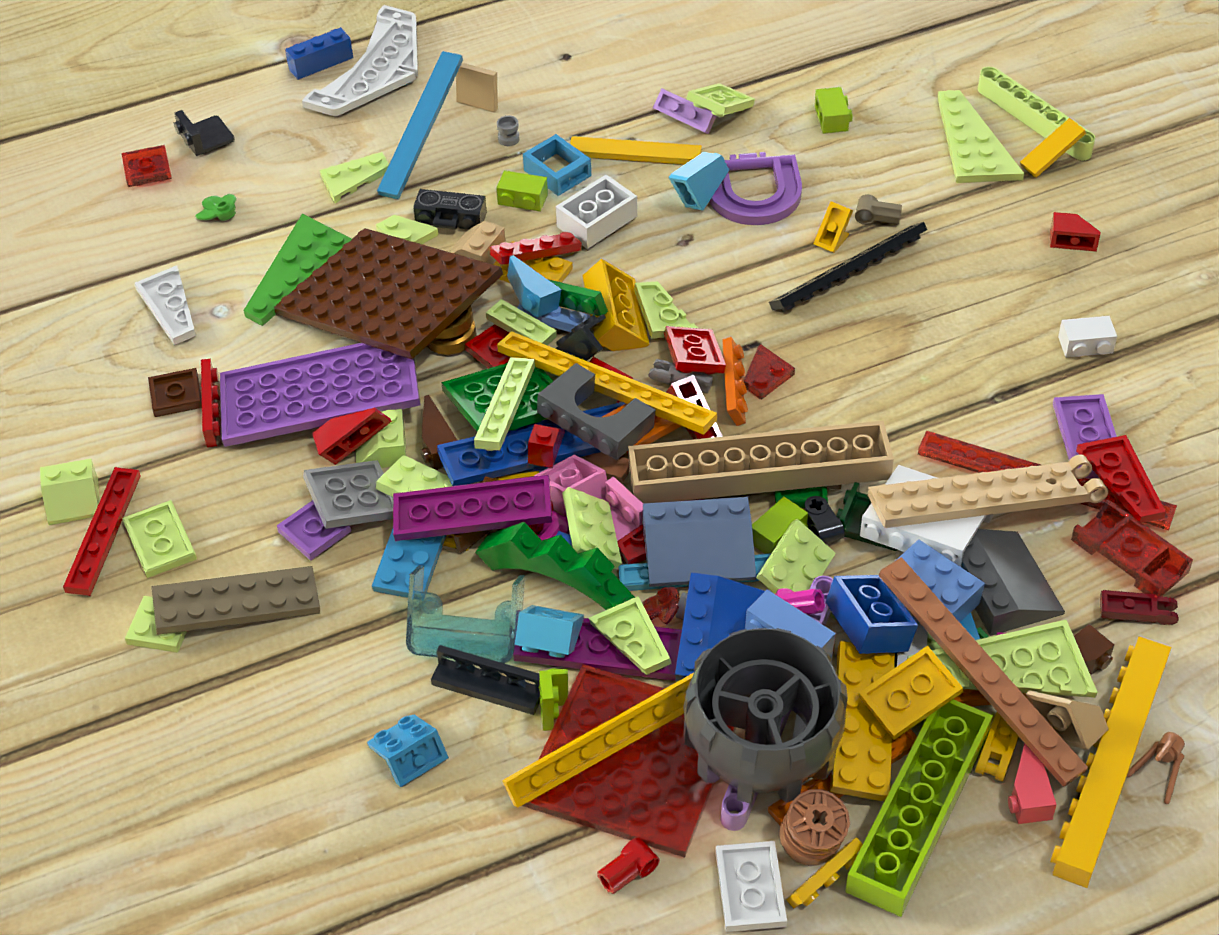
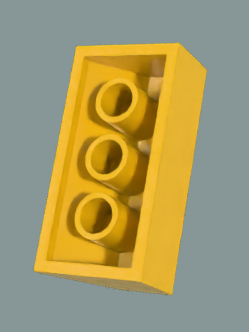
(624, 321)

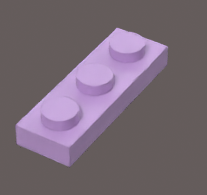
(684, 111)

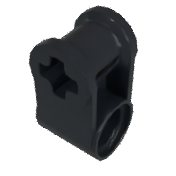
(823, 520)

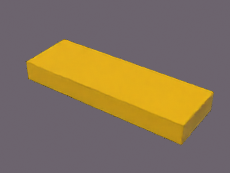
(1052, 147)

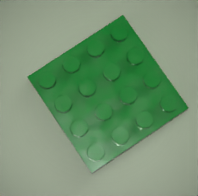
(475, 391)

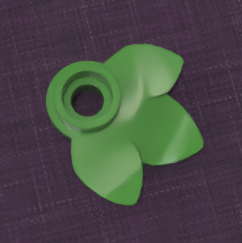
(218, 207)

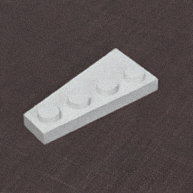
(168, 303)

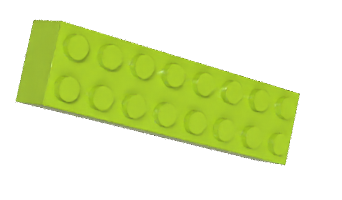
(918, 807)

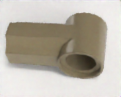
(872, 210)

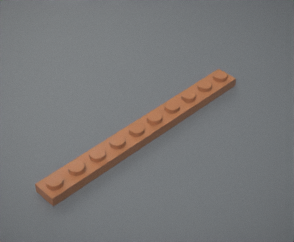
(983, 672)

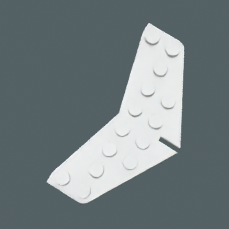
(384, 67)

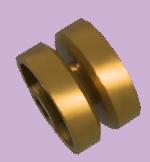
(454, 337)

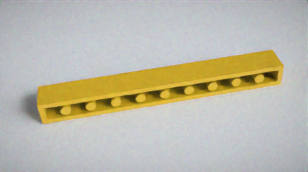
(1111, 763)

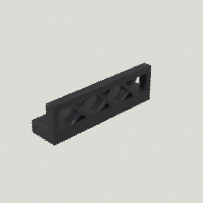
(487, 682)

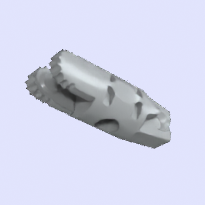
(667, 373)

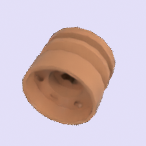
(812, 842)

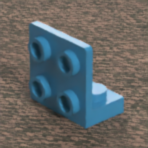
(409, 748)

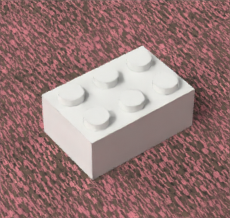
(597, 211)

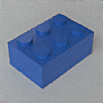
(871, 614)

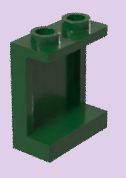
(851, 515)

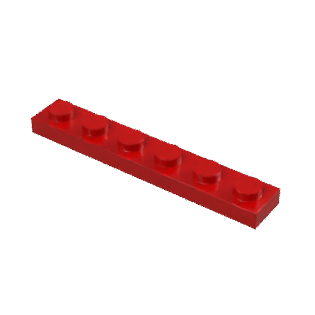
(101, 531)

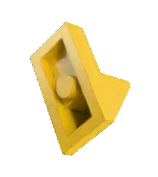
(833, 227)

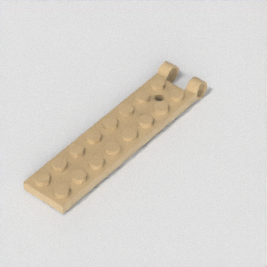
(985, 493)

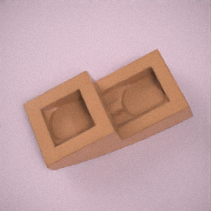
(614, 468)

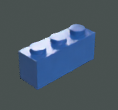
(319, 53)

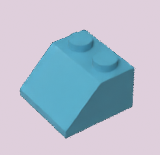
(548, 630)

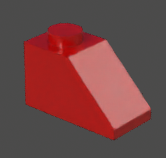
(1073, 233)
(544, 445)

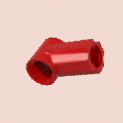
(634, 861)

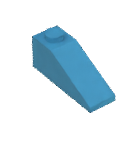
(532, 289)

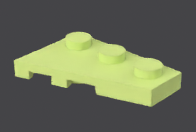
(349, 175)

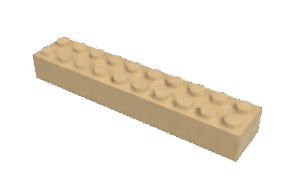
(760, 462)

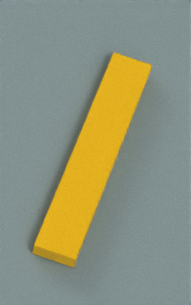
(636, 150)

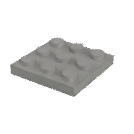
(348, 494)

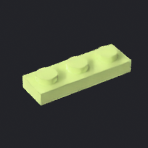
(517, 321)

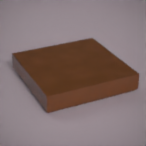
(175, 392)

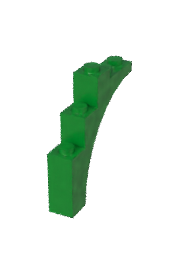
(554, 557)

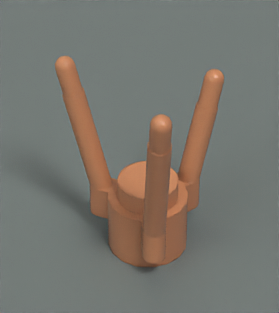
(1167, 750)

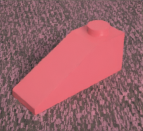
(1032, 793)

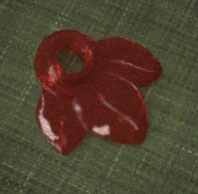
(663, 604)

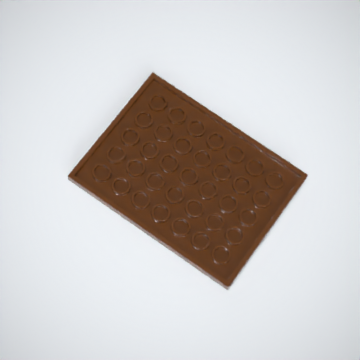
(388, 292)

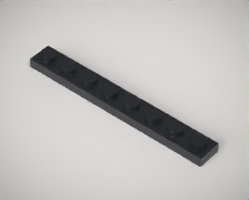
(841, 271)

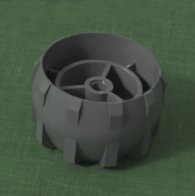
(750, 686)

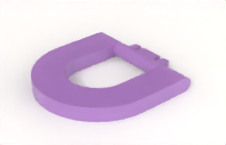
(764, 211)

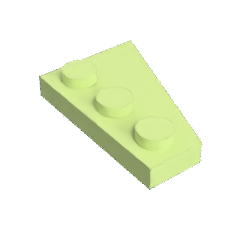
(659, 309)
(633, 634)

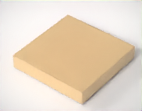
(477, 87)

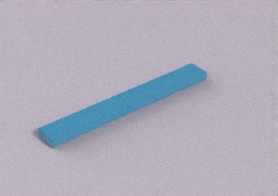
(420, 125)

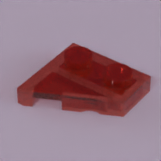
(767, 372)

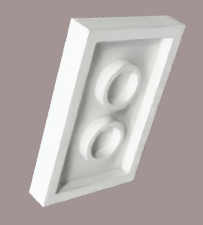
(750, 886)

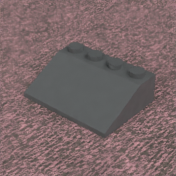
(1014, 585)

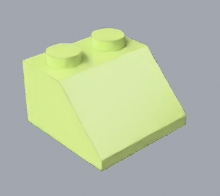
(387, 444)
(69, 491)

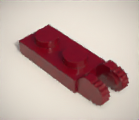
(1138, 607)

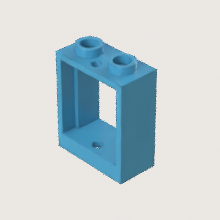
(567, 177)

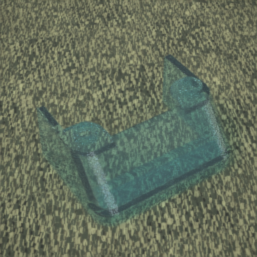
(482, 637)

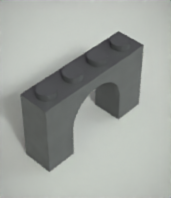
(608, 434)

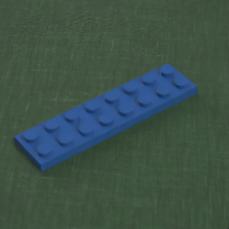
(470, 465)

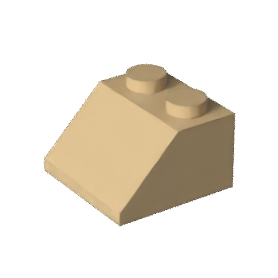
(478, 240)
(1073, 720)

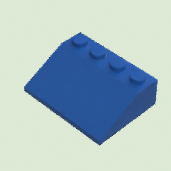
(711, 613)

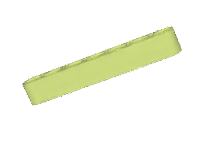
(1030, 109)

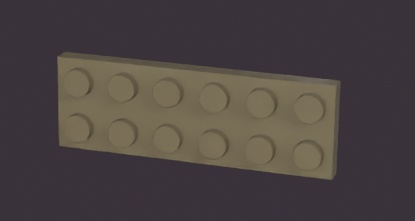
(235, 600)

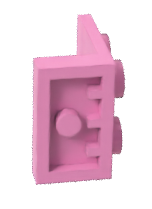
(624, 507)

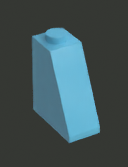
(699, 179)

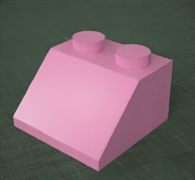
(577, 474)

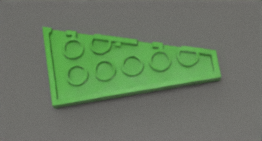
(302, 253)

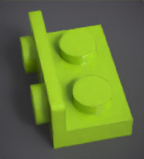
(552, 694)

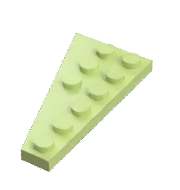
(972, 145)
(1035, 660)

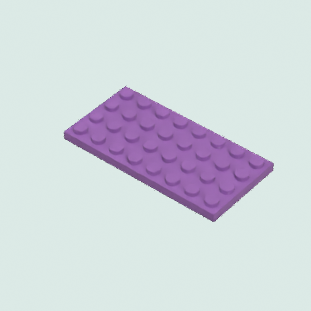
(312, 390)

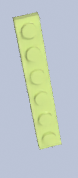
(504, 404)

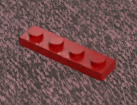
(536, 248)
(210, 408)

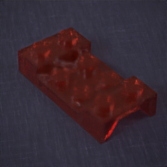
(1133, 549)

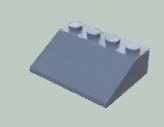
(698, 538)

